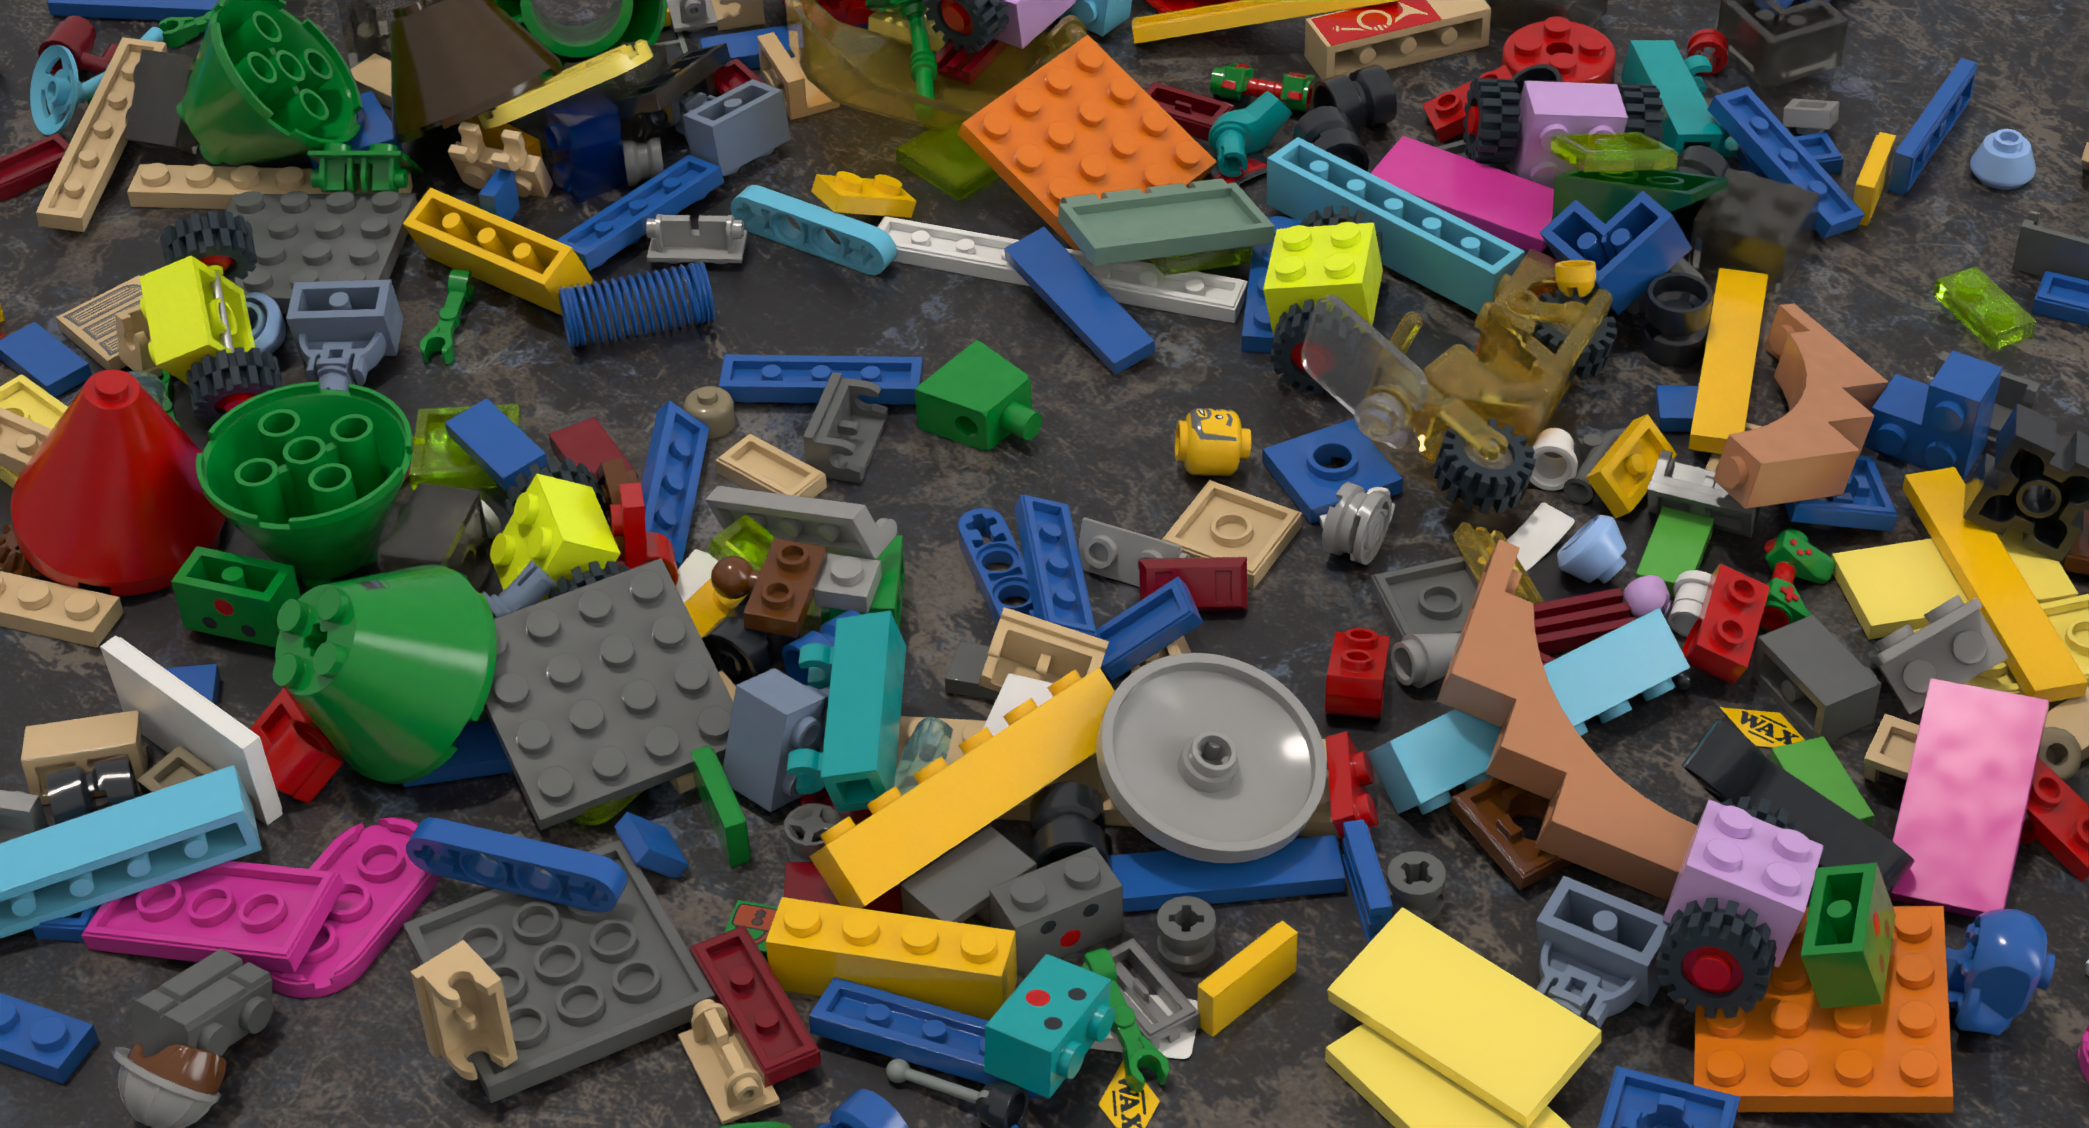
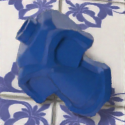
(1997, 970)

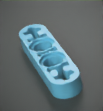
(862, 244)

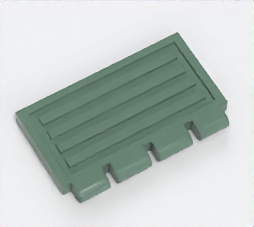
(1163, 221)

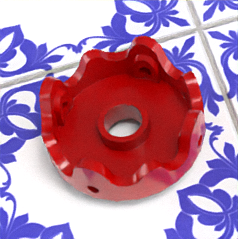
(1571, 47)

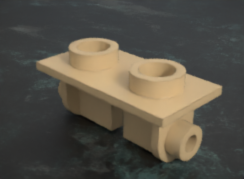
(723, 1066)

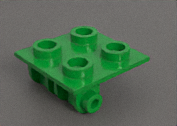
(381, 168)

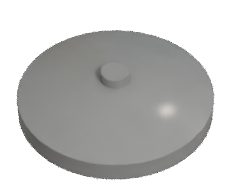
(1211, 758)

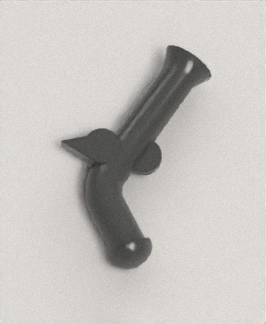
(1593, 449)

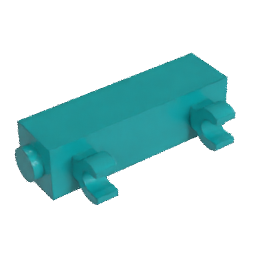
(1684, 107)
(862, 711)

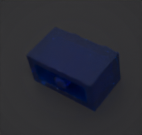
(585, 145)

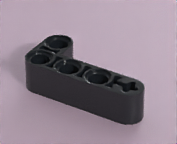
(1734, 767)

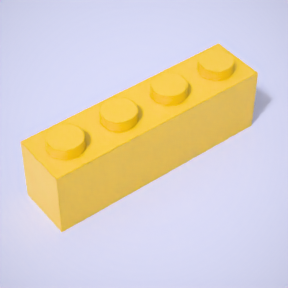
(495, 249)
(910, 956)

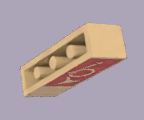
(1394, 34)

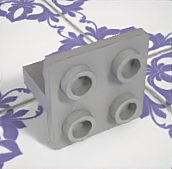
(1949, 649)

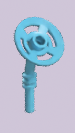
(64, 89)

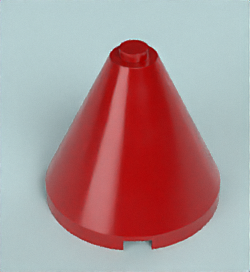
(113, 493)

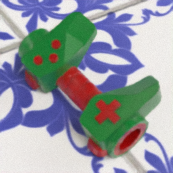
(1238, 80)
(1788, 558)

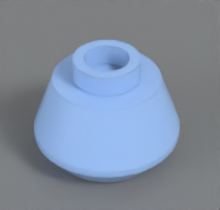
(2004, 160)
(266, 321)
(1594, 551)

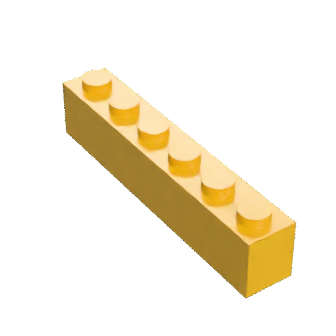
(967, 794)

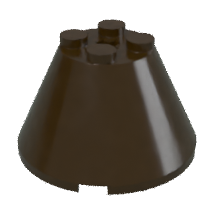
(458, 63)

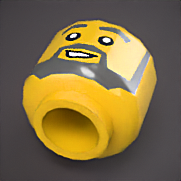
(1211, 442)

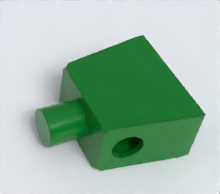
(977, 400)

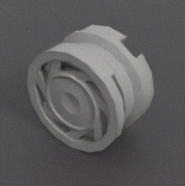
(1357, 523)

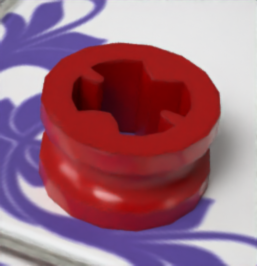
(1712, 39)

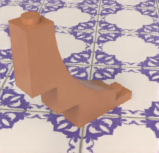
(1827, 422)
(1591, 810)

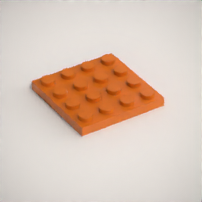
(1082, 132)
(1840, 1058)

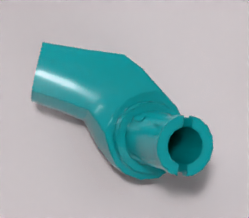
(1246, 132)

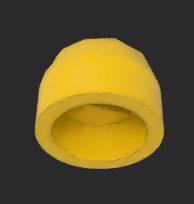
(1575, 274)

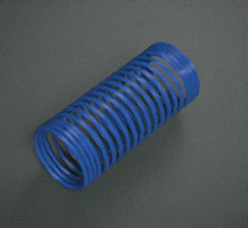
(698, 292)

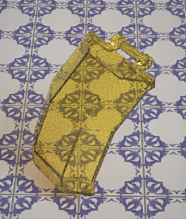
(874, 68)

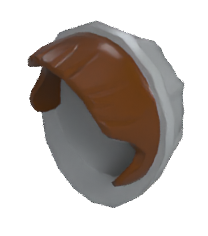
(169, 1086)

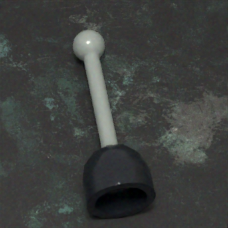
(997, 1105)

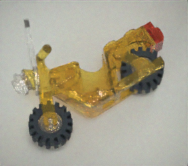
(1484, 400)

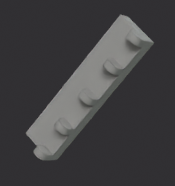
(820, 522)

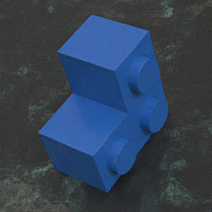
(1627, 250)
(1940, 421)

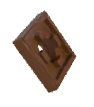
(1488, 816)

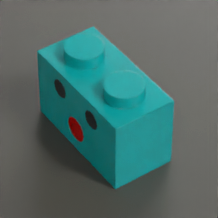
(1048, 1026)

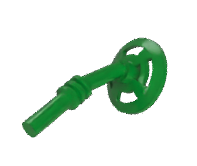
(922, 60)

